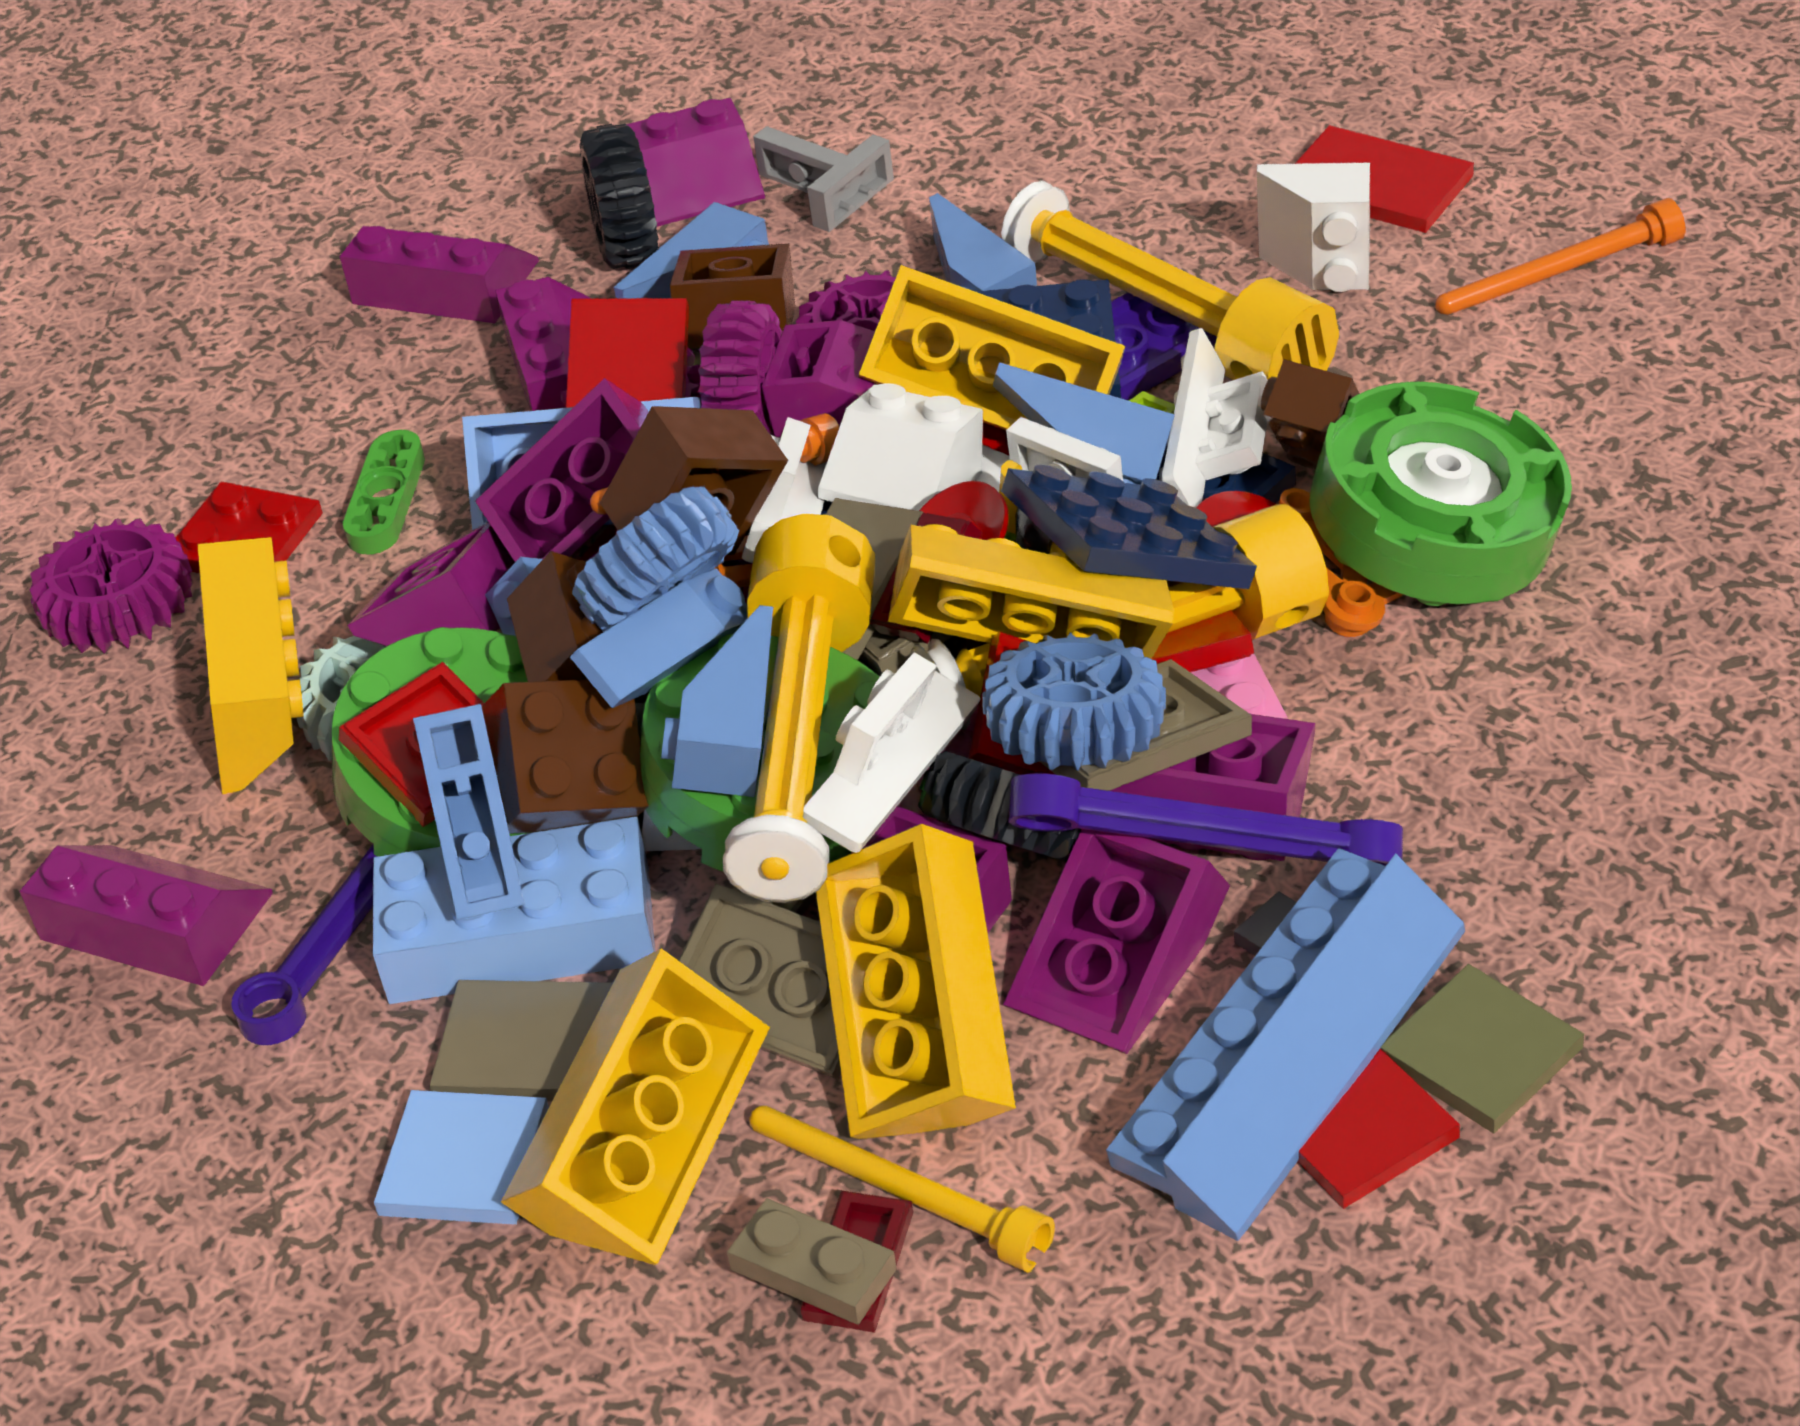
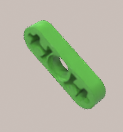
(380, 475)

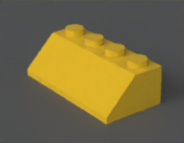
(952, 339)
(996, 586)
(248, 657)
(913, 986)
(637, 1111)

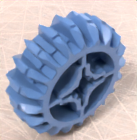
(655, 553)
(1074, 701)

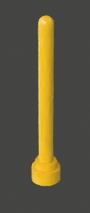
(1009, 1230)

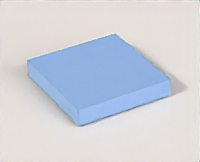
(458, 1156)

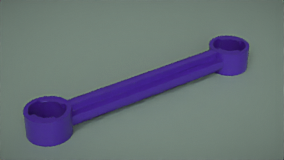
(1061, 804)
(305, 961)

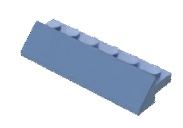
(1288, 1041)

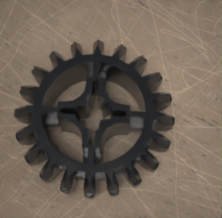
(618, 195)
(979, 800)

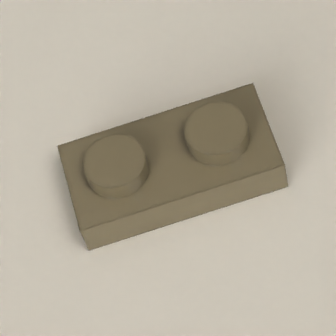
(812, 1261)

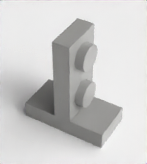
(833, 180)

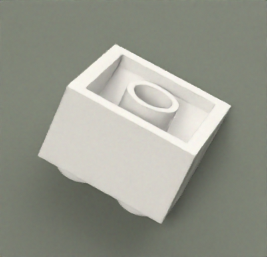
(1316, 222)
(902, 448)

